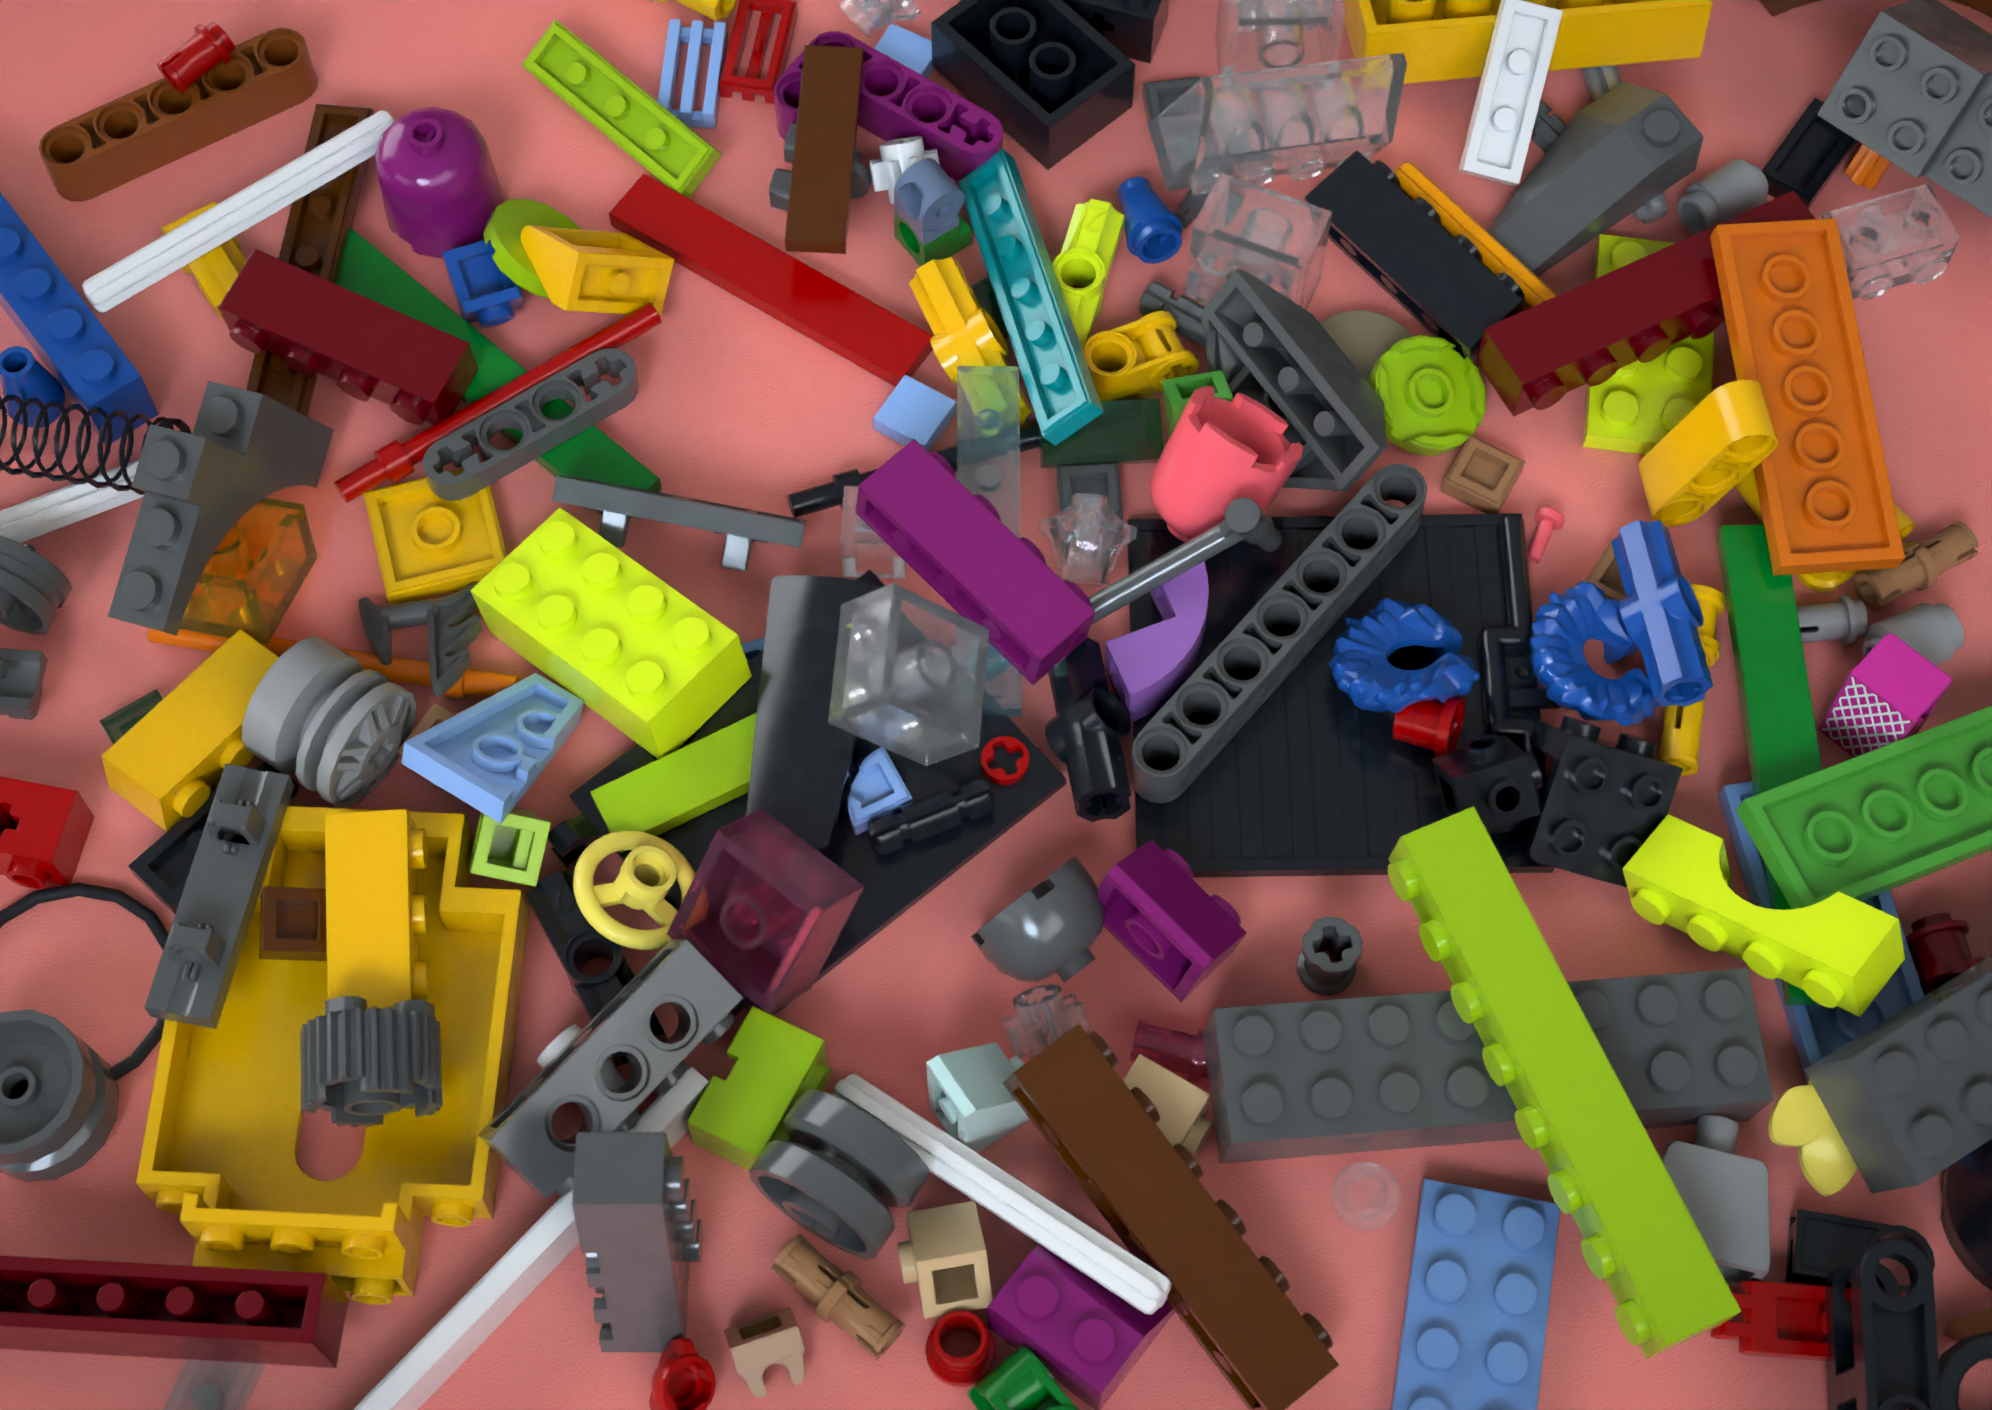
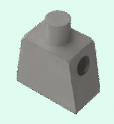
(1724, 1197)

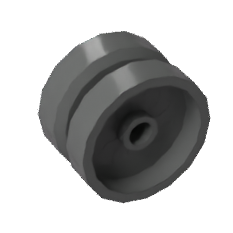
(53, 1098)
(839, 1173)

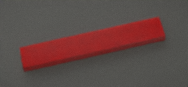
(772, 280)

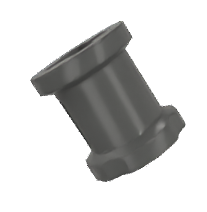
(1315, 968)

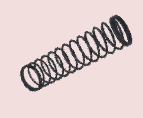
(102, 458)

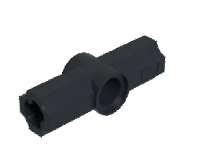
(1089, 734)
(579, 942)

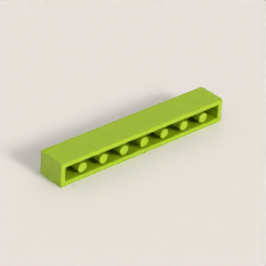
(1561, 1085)

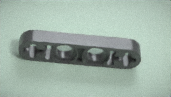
(526, 416)

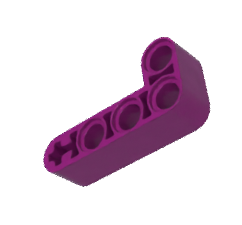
(903, 105)

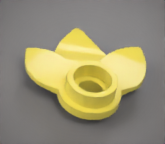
(1804, 1123)

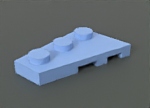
(497, 745)

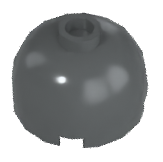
(1046, 927)

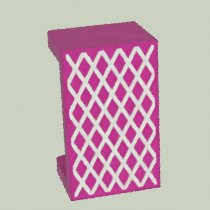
(1884, 698)

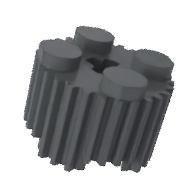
(371, 1061)

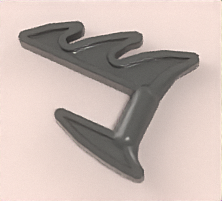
(449, 632)

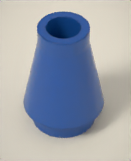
(1149, 224)
(29, 379)

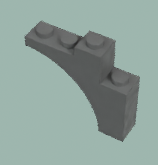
(201, 489)

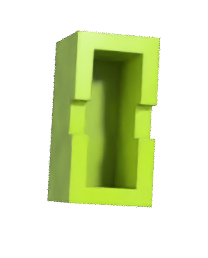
(768, 1077)

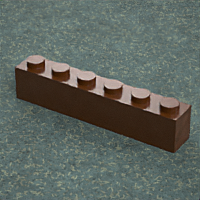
(1171, 1221)

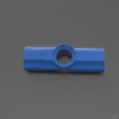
(1661, 614)

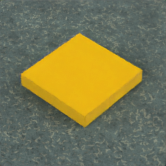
(431, 542)

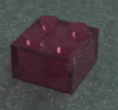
(765, 909)

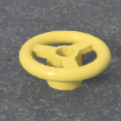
(650, 862)

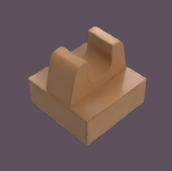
(764, 1343)

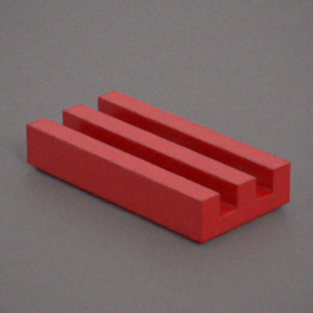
(751, 84)

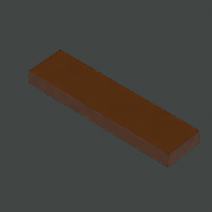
(824, 150)

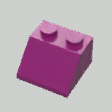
(1168, 918)
(1073, 1325)

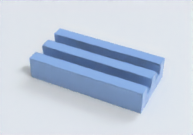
(695, 36)

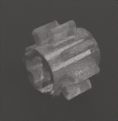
(1042, 1019)

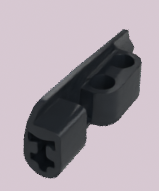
(798, 758)

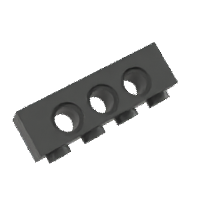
(703, 1006)

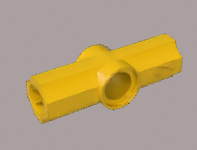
(960, 327)

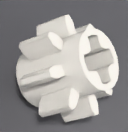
(895, 159)

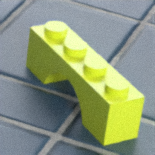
(1831, 950)

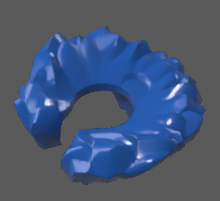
(1560, 663)
(1375, 685)

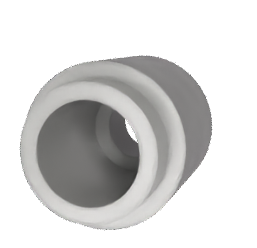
(1723, 195)
(1926, 628)

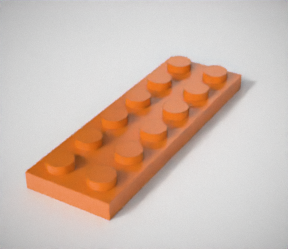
(1799, 337)

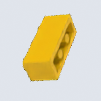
(189, 736)
(375, 907)

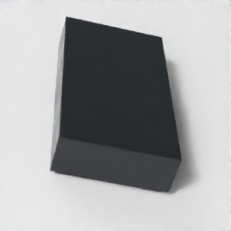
(1807, 157)

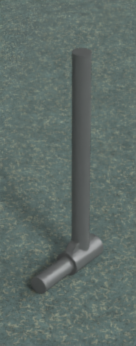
(1242, 522)

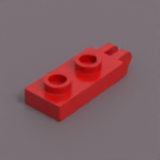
(1780, 1320)

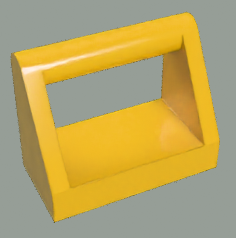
(597, 269)

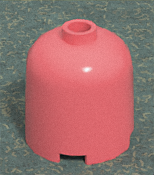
(1218, 456)

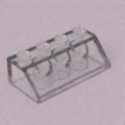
(1278, 121)

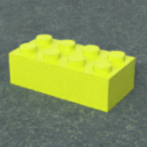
(612, 633)

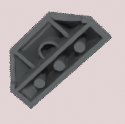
(1301, 374)

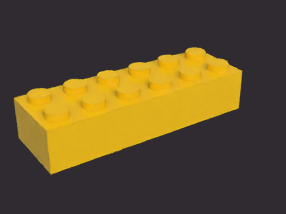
(1454, 36)

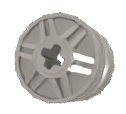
(328, 721)

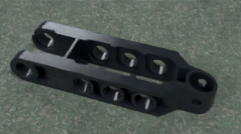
(1885, 1343)

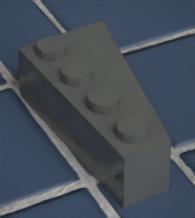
(636, 1236)

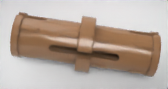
(1920, 567)
(838, 1296)

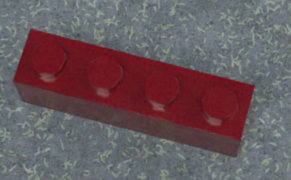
(347, 339)

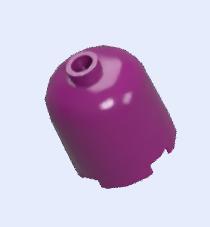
(436, 180)

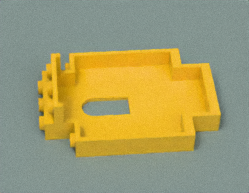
(230, 1096)

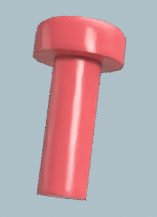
(1548, 520)

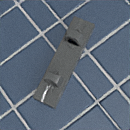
(622, 501)
(219, 897)

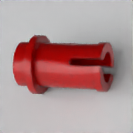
(197, 56)

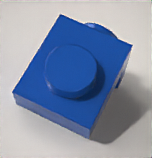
(480, 286)

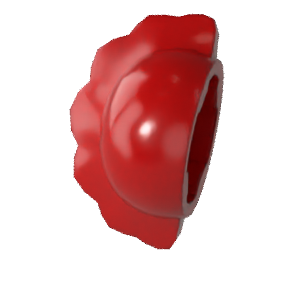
(682, 1379)

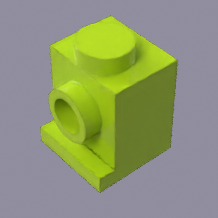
(510, 849)

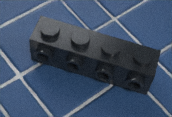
(1414, 256)

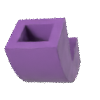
(1159, 659)

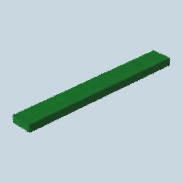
(584, 455)
(1769, 676)

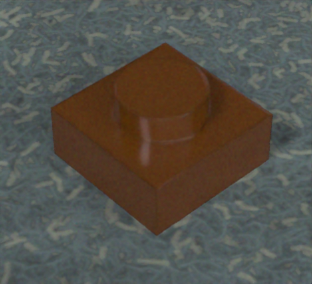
(293, 924)

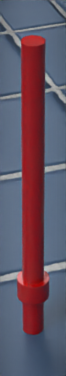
(397, 460)

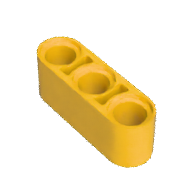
(1708, 453)

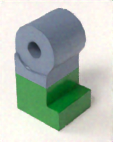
(928, 213)

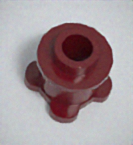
(1940, 949)

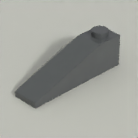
(1597, 174)

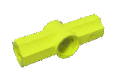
(1088, 261)

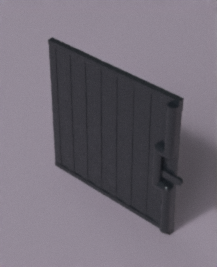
(1311, 774)

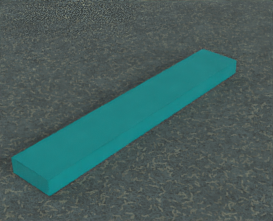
(1030, 299)

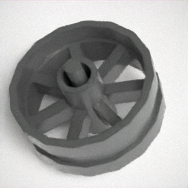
(29, 588)

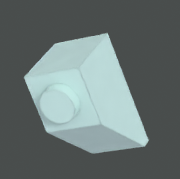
(970, 1094)

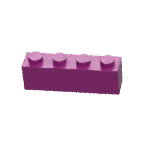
(975, 560)

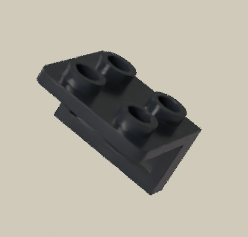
(1597, 799)

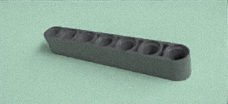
(1270, 656)

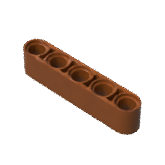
(162, 125)

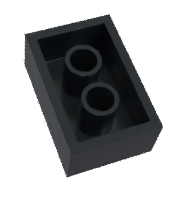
(1034, 70)

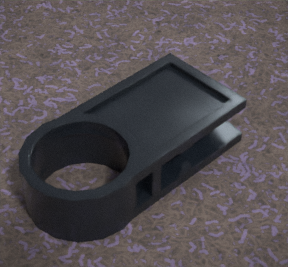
(1826, 1241)

